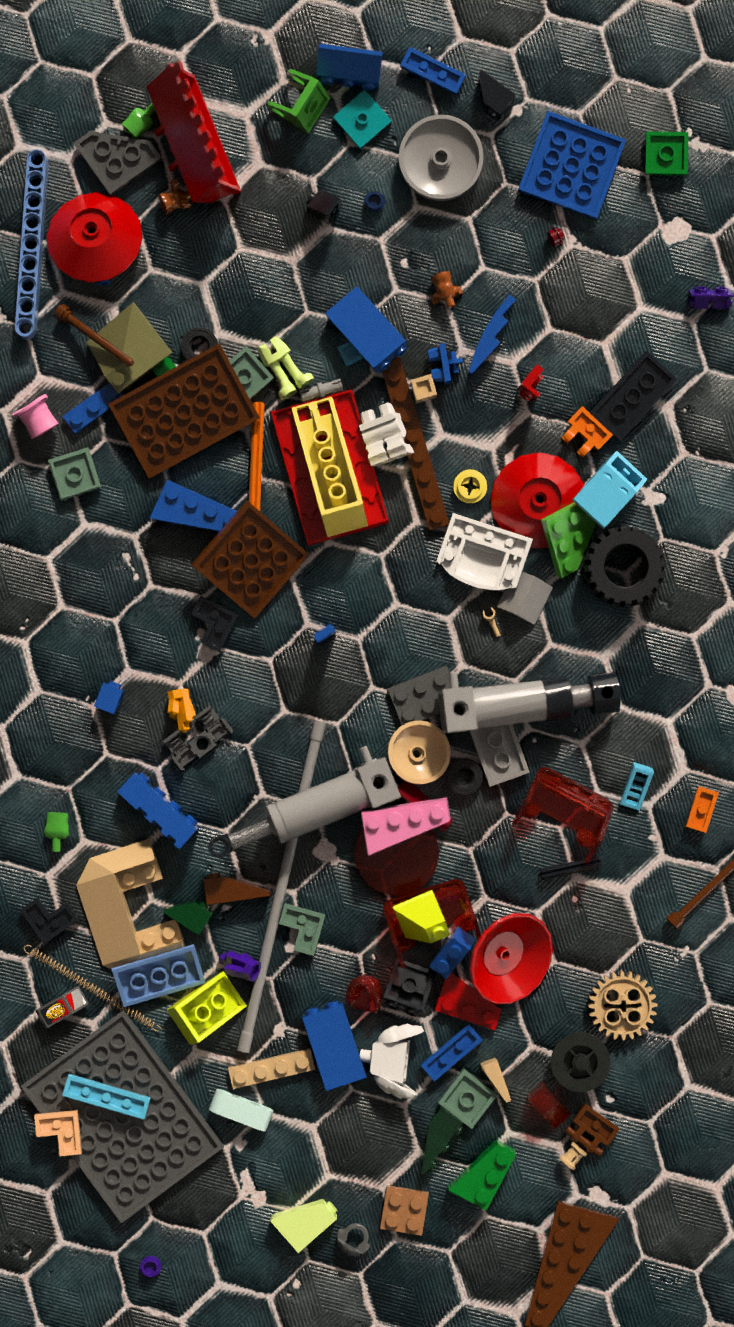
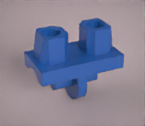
(440, 354)

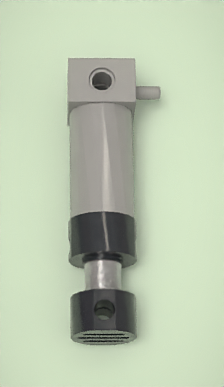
(524, 701)

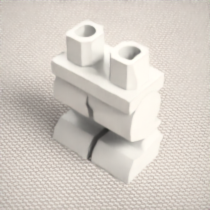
(384, 430)

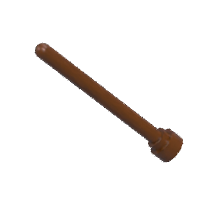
(65, 315)
(677, 918)

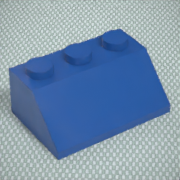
(349, 66)

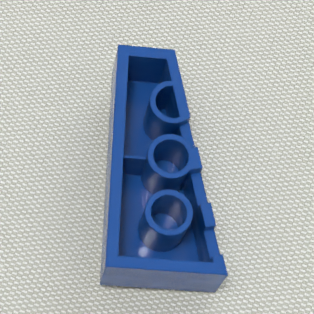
(158, 809)

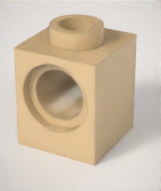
(423, 388)

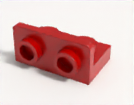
(527, 386)

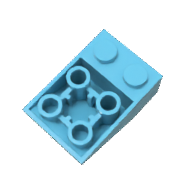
(609, 489)

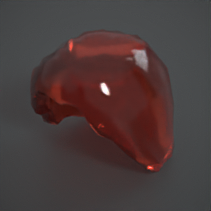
(364, 993)

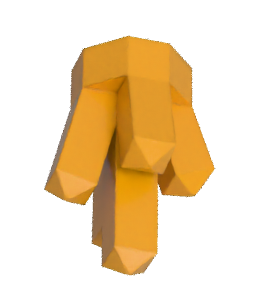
(181, 708)

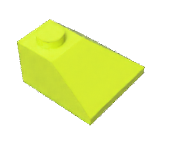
(422, 918)

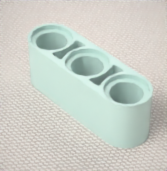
(241, 1109)

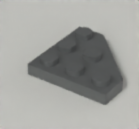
(116, 158)

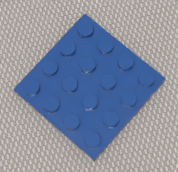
(572, 165)

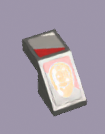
(62, 1007)

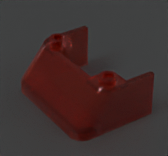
(569, 804)
(454, 907)

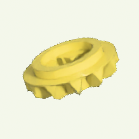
(478, 481)

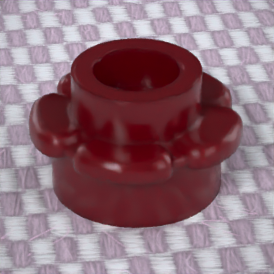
(556, 236)

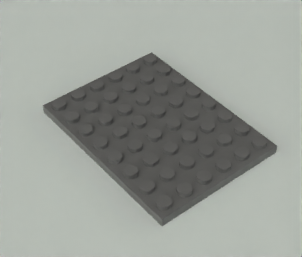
(122, 1154)

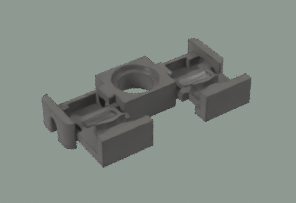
(187, 753)

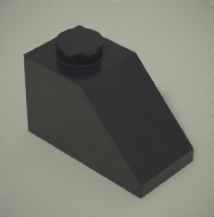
(494, 96)
(323, 205)

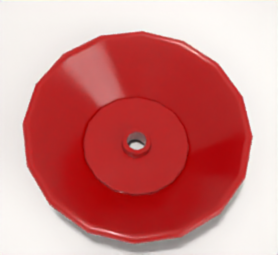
(96, 254)
(521, 482)
(511, 958)

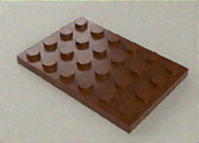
(184, 410)

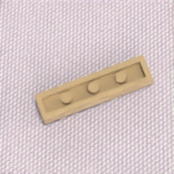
(271, 1068)

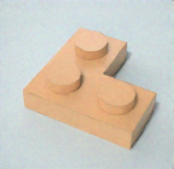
(63, 1124)

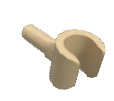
(492, 622)

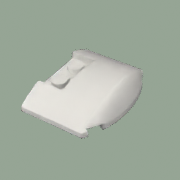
(483, 554)

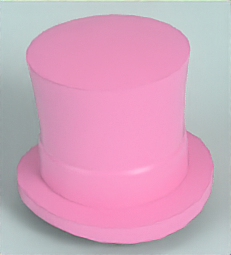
(37, 417)

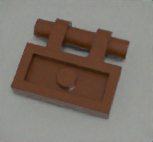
(596, 1125)

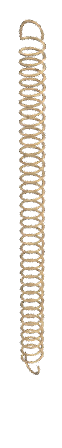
(91, 985)

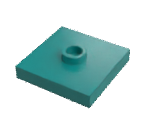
(362, 119)

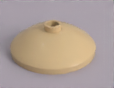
(430, 744)

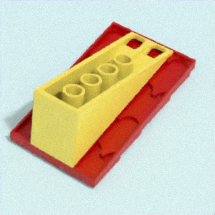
(329, 467)

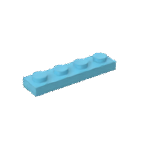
(106, 1096)

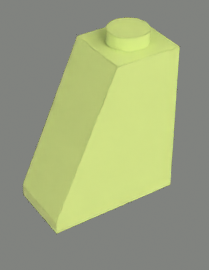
(304, 1222)

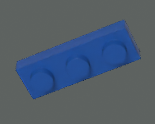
(432, 70)
(91, 408)
(451, 1052)

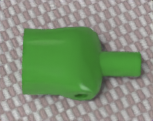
(139, 121)
(56, 828)

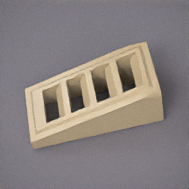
(493, 1072)

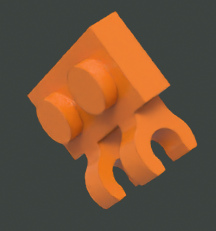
(589, 428)

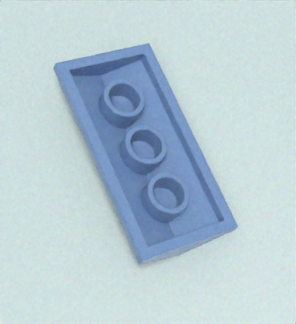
(158, 975)

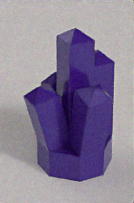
(240, 965)

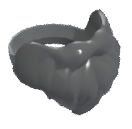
(346, 1248)

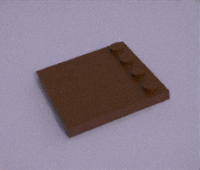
(250, 559)

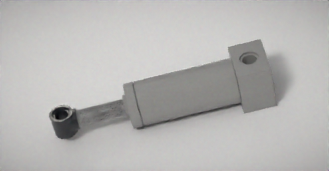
(319, 805)

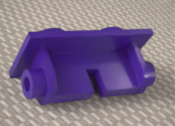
(702, 296)

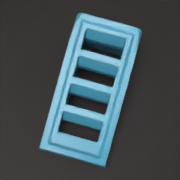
(648, 771)

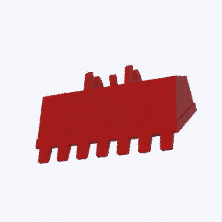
(192, 135)

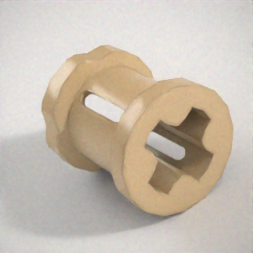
(573, 1155)

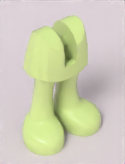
(282, 355)

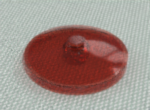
(399, 867)

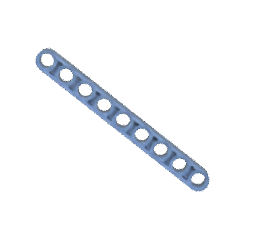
(29, 234)

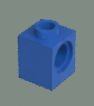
(109, 697)

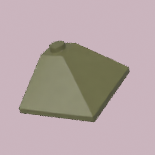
(138, 340)

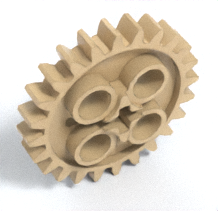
(622, 1024)

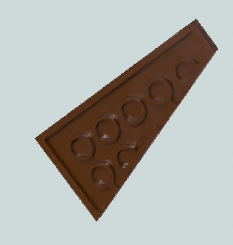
(569, 1249)

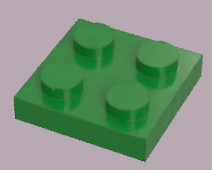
(666, 153)

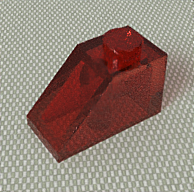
(548, 1105)

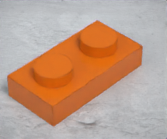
(701, 809)

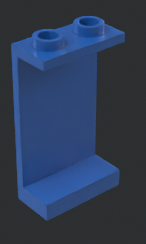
(367, 329)
(333, 1045)

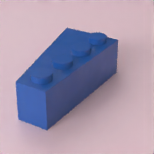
(190, 509)

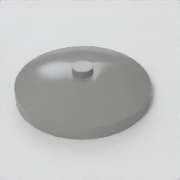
(440, 157)

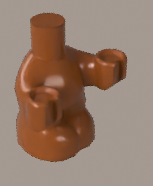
(174, 199)
(445, 289)

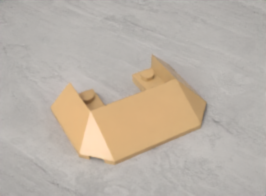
(107, 910)

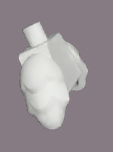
(390, 1059)

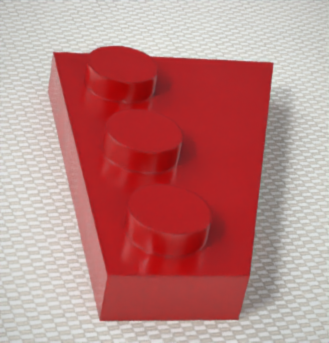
(465, 1003)

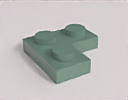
(307, 922)

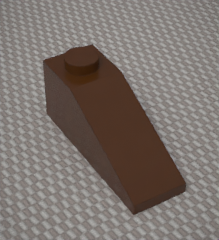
(227, 889)

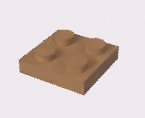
(404, 1210)

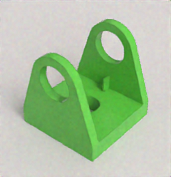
(309, 104)

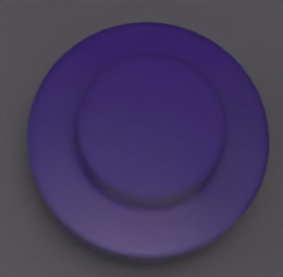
(150, 1266)

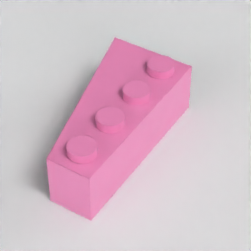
(400, 822)

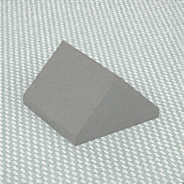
(526, 599)

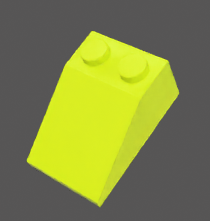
(206, 1008)

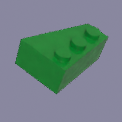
(483, 1177)

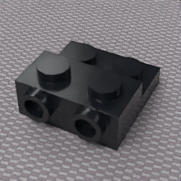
(408, 988)

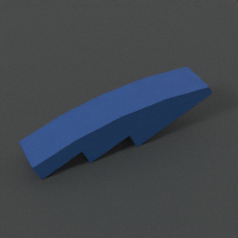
(488, 342)

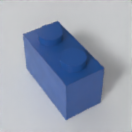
(452, 952)

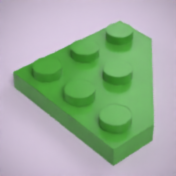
(568, 537)

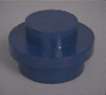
(374, 201)

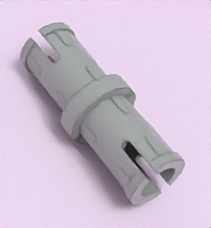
(321, 390)

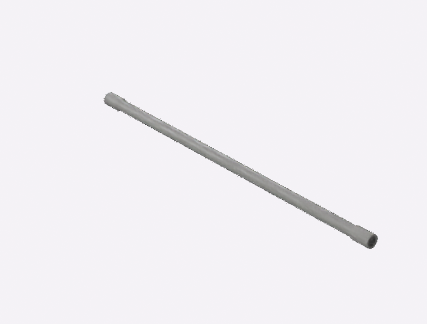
(247, 1033)

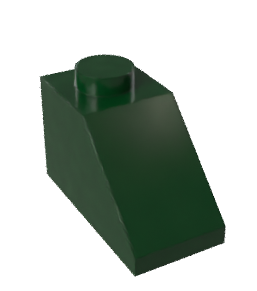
(191, 914)

